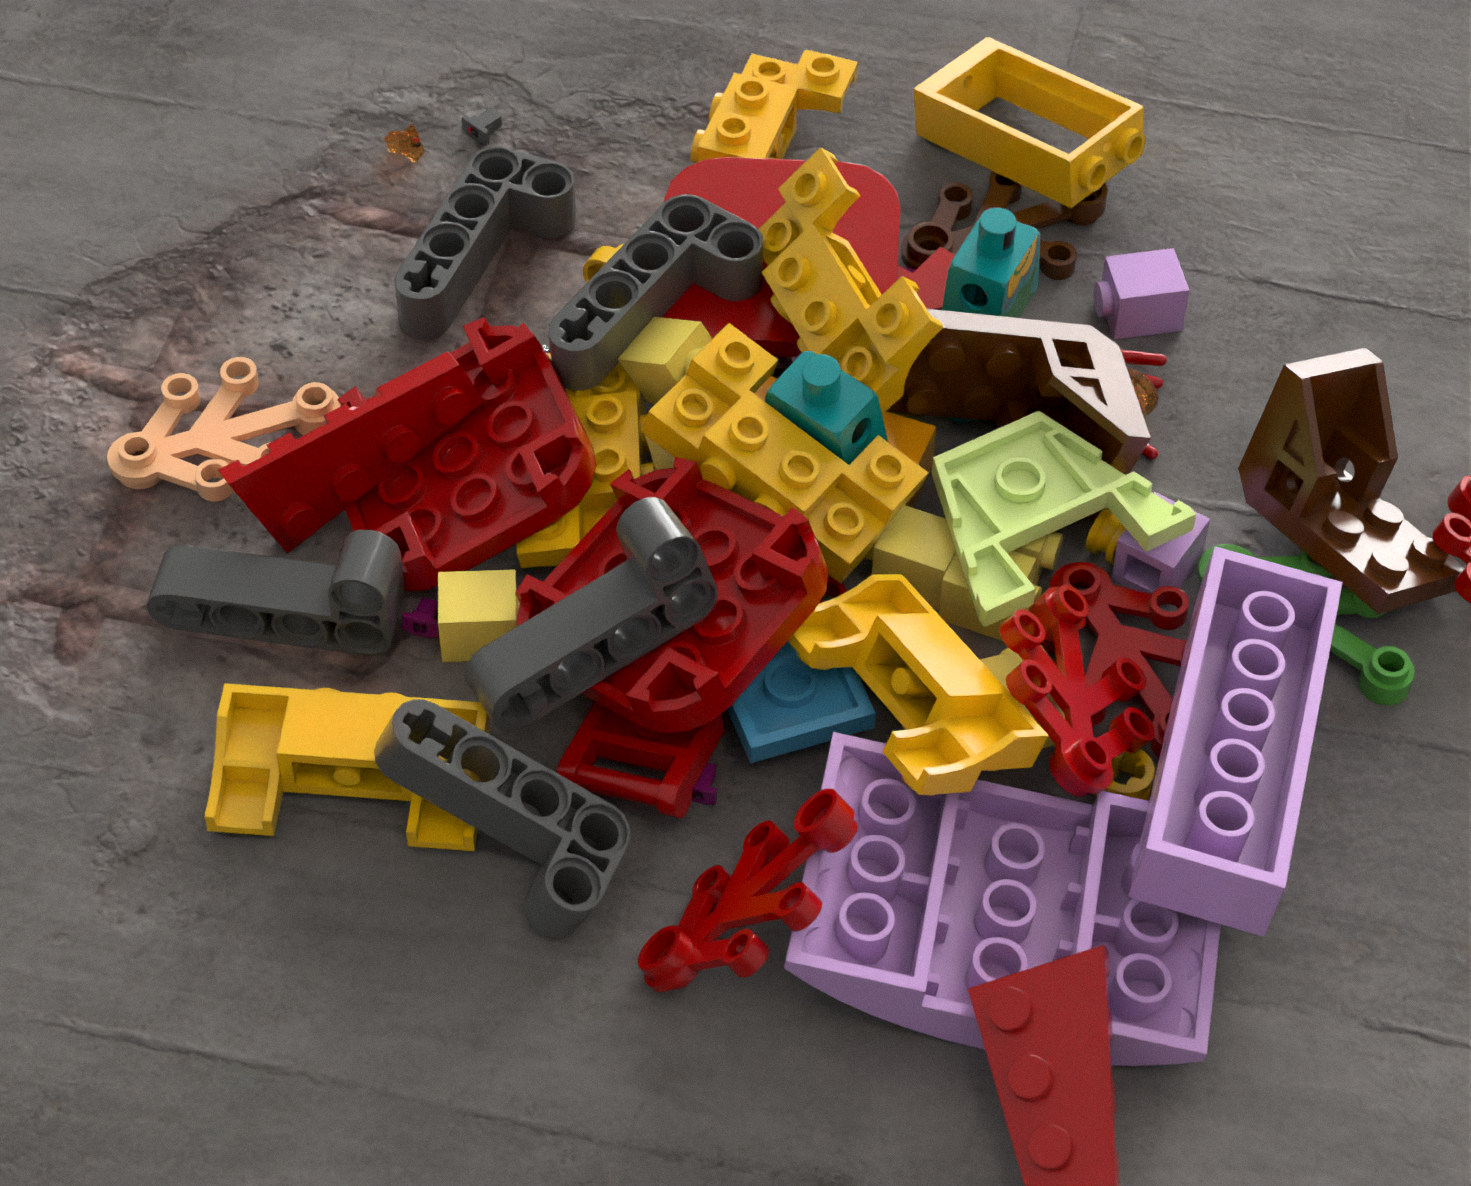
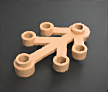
(153, 455)

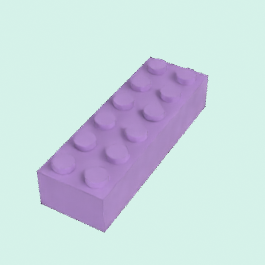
(1237, 743)

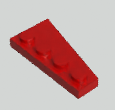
(330, 468)
(1053, 1067)

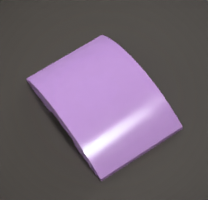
(988, 887)

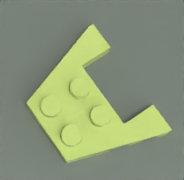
(1027, 485)

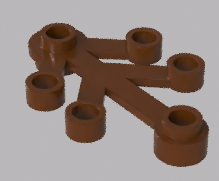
(930, 235)

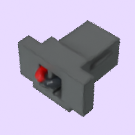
(482, 126)

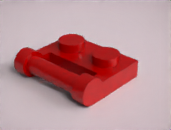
(619, 739)

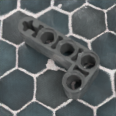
(492, 195)
(677, 246)
(284, 599)
(601, 625)
(498, 809)

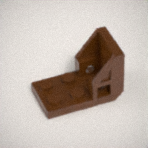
(1023, 366)
(1297, 480)

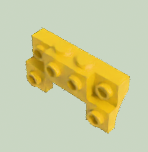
(761, 105)
(829, 292)
(614, 423)
(771, 460)
(928, 679)
(317, 745)

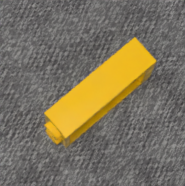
(949, 118)

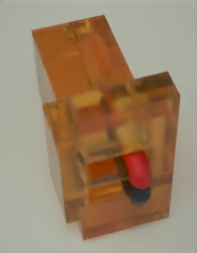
(405, 143)

